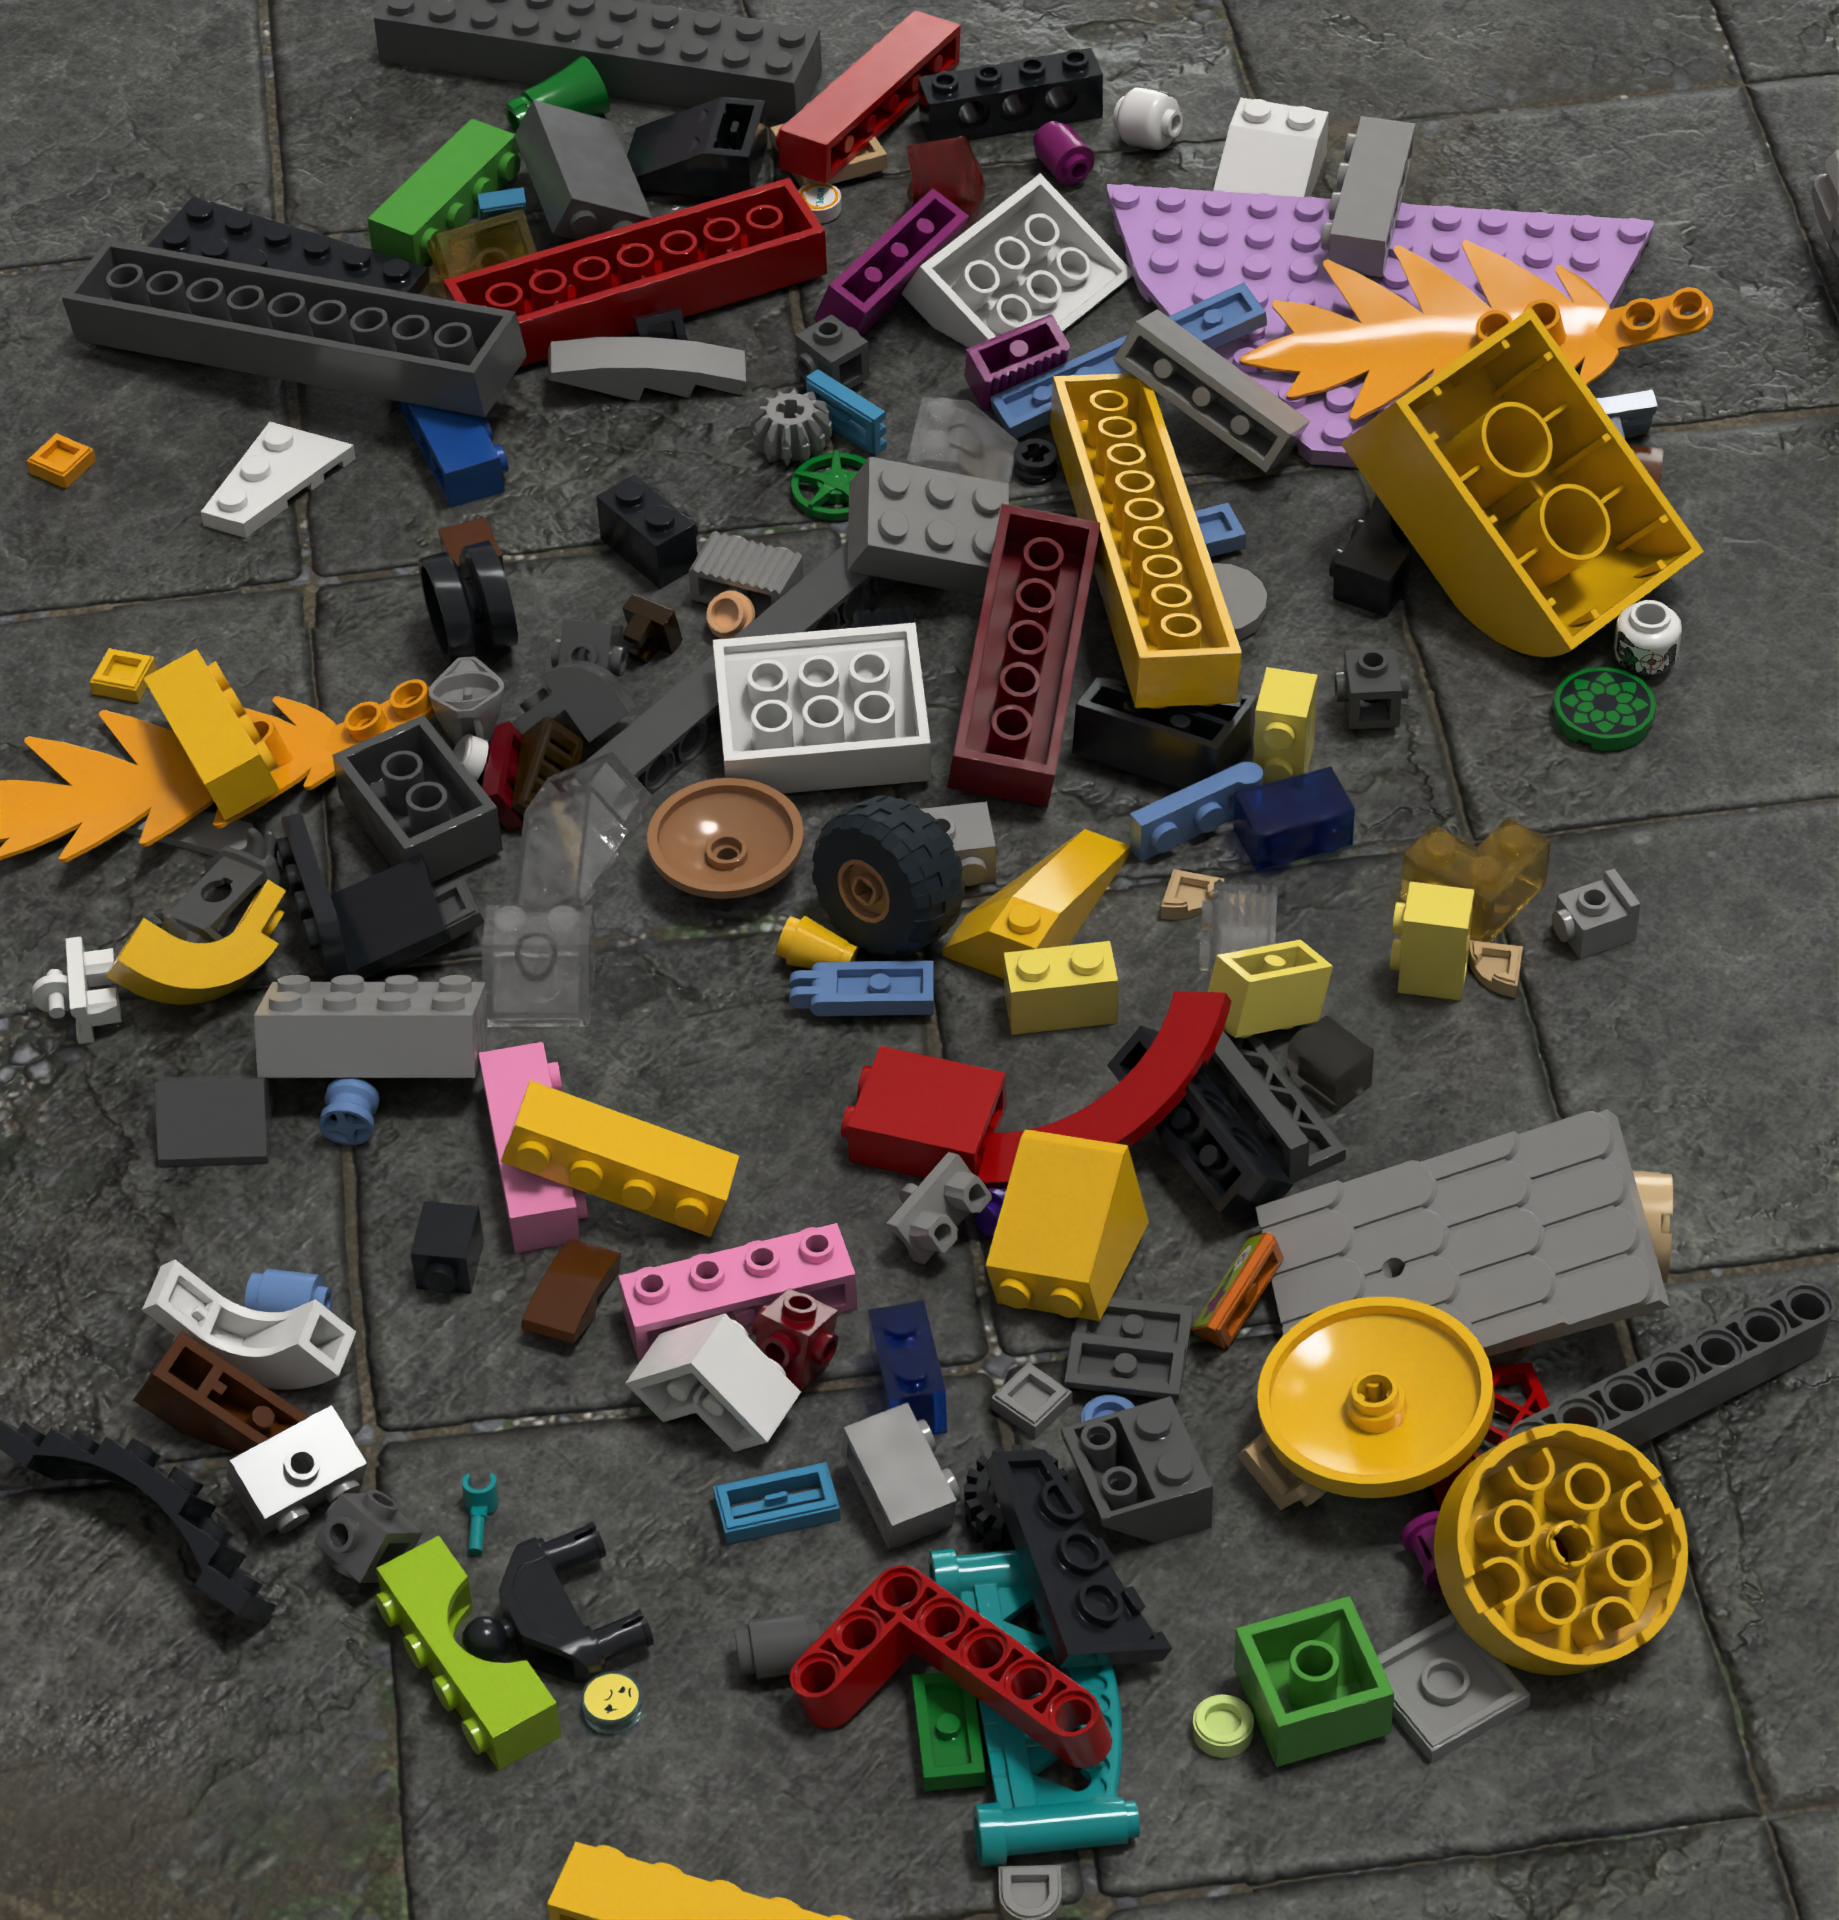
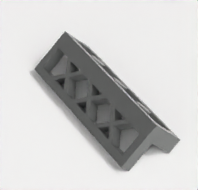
(1260, 1107)

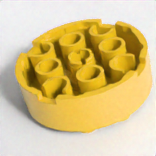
(1512, 1582)

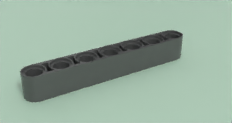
(1700, 1369)

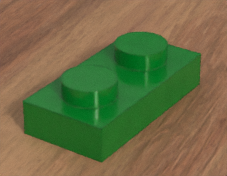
(947, 1733)

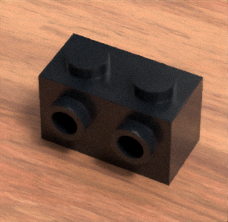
(647, 530)

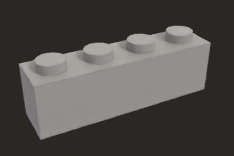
(1369, 196)
(1211, 390)

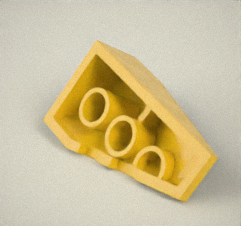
(1040, 905)

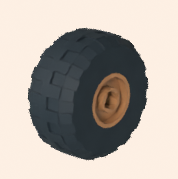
(888, 876)

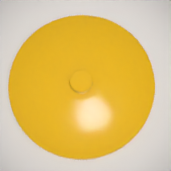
(1376, 1397)

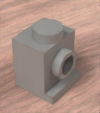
(1597, 915)

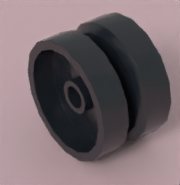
(468, 601)

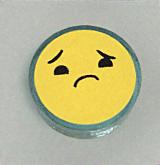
(612, 1702)

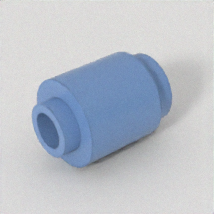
(285, 1290)

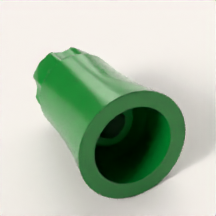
(573, 88)

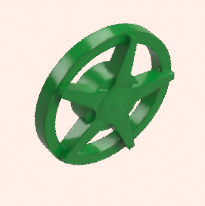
(831, 484)

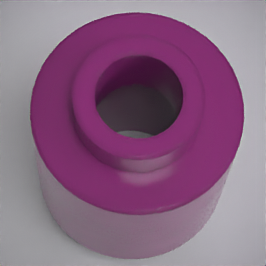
(1063, 152)

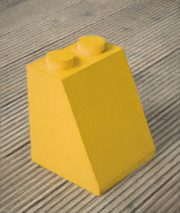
(1066, 1225)

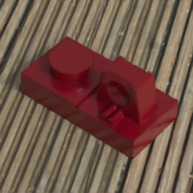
(500, 773)

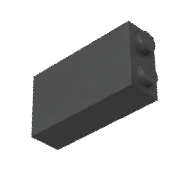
(579, 172)

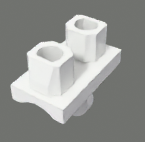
(73, 992)

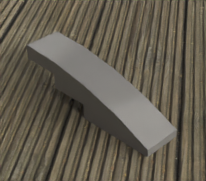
(633, 363)

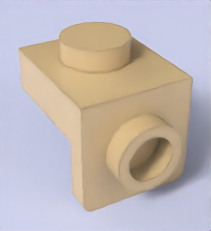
(1274, 1477)

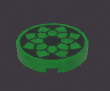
(1604, 708)

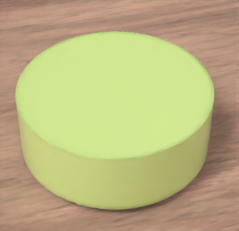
(1223, 1726)

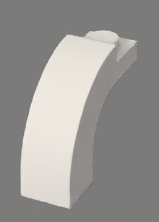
(272, 1348)

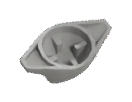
(467, 699)

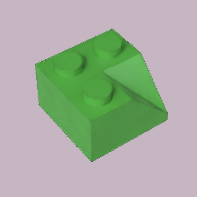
(1313, 1681)

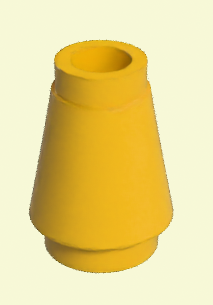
(807, 943)

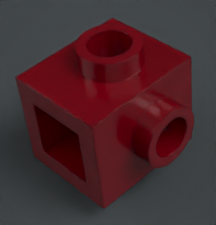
(797, 1335)

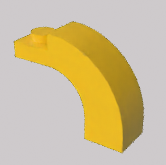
(195, 973)

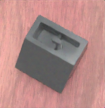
(1142, 1472)

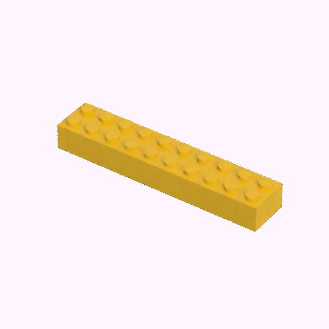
(1149, 544)

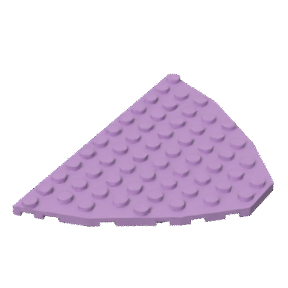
(1205, 242)

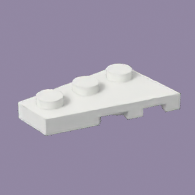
(271, 473)

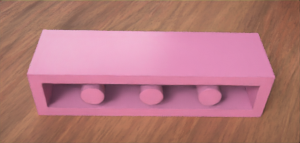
(537, 1208)

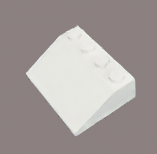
(1017, 267)
(824, 708)

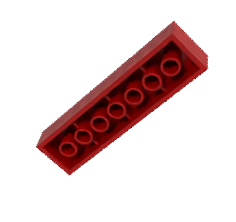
(678, 260)

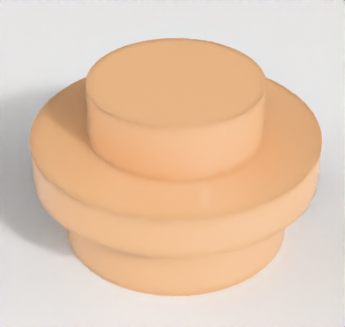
(729, 614)

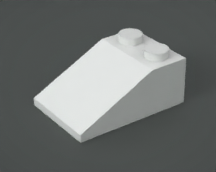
(1273, 149)

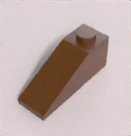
(213, 1399)

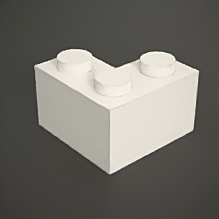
(719, 1376)

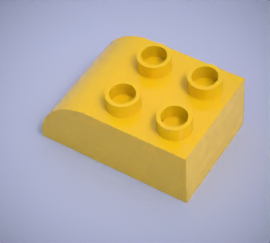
(1522, 493)

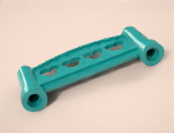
(1029, 1810)

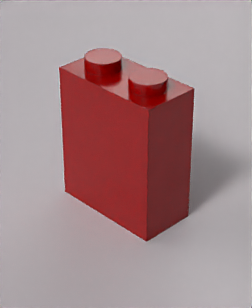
(921, 1109)

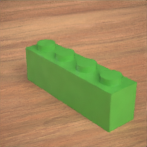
(444, 191)

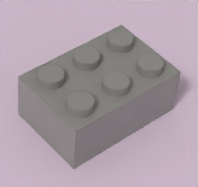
(923, 525)

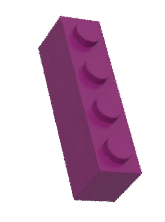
(882, 272)

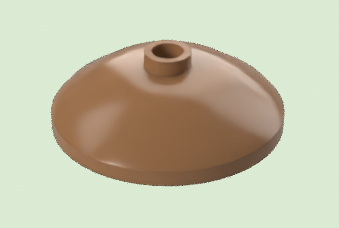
(725, 838)

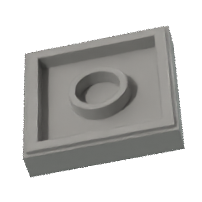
(1449, 1688)

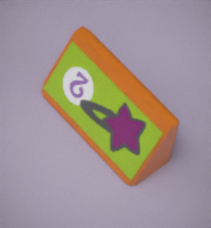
(1239, 1290)

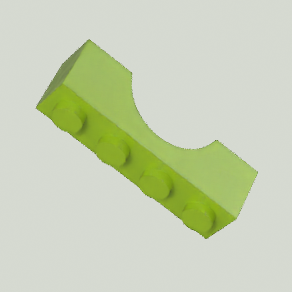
(501, 1703)

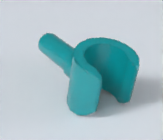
(479, 1505)

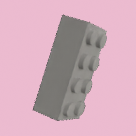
(371, 1028)

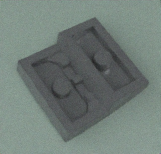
(1132, 1349)

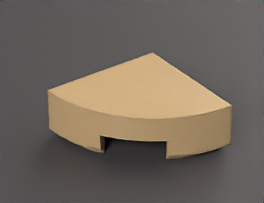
(1186, 893)
(1496, 966)

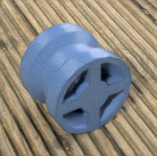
(349, 1111)

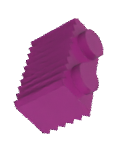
(1014, 358)

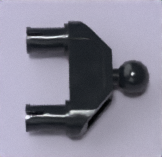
(543, 1618)

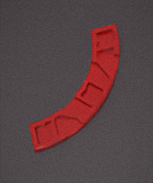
(1144, 1094)

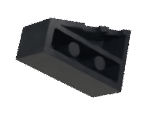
(1161, 744)

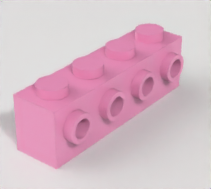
(737, 1283)

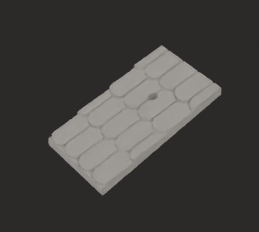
(1503, 1235)

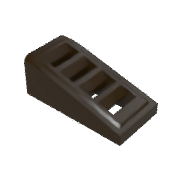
(544, 752)

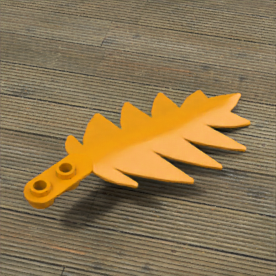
(1404, 346)
(113, 794)

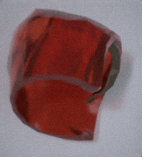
(950, 170)

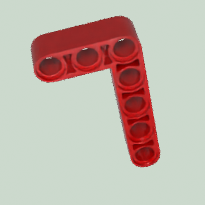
(976, 1642)

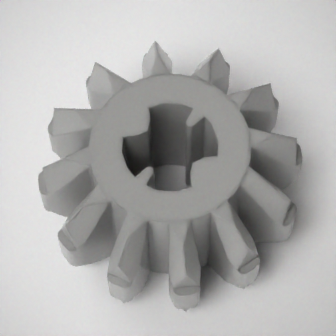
(791, 426)

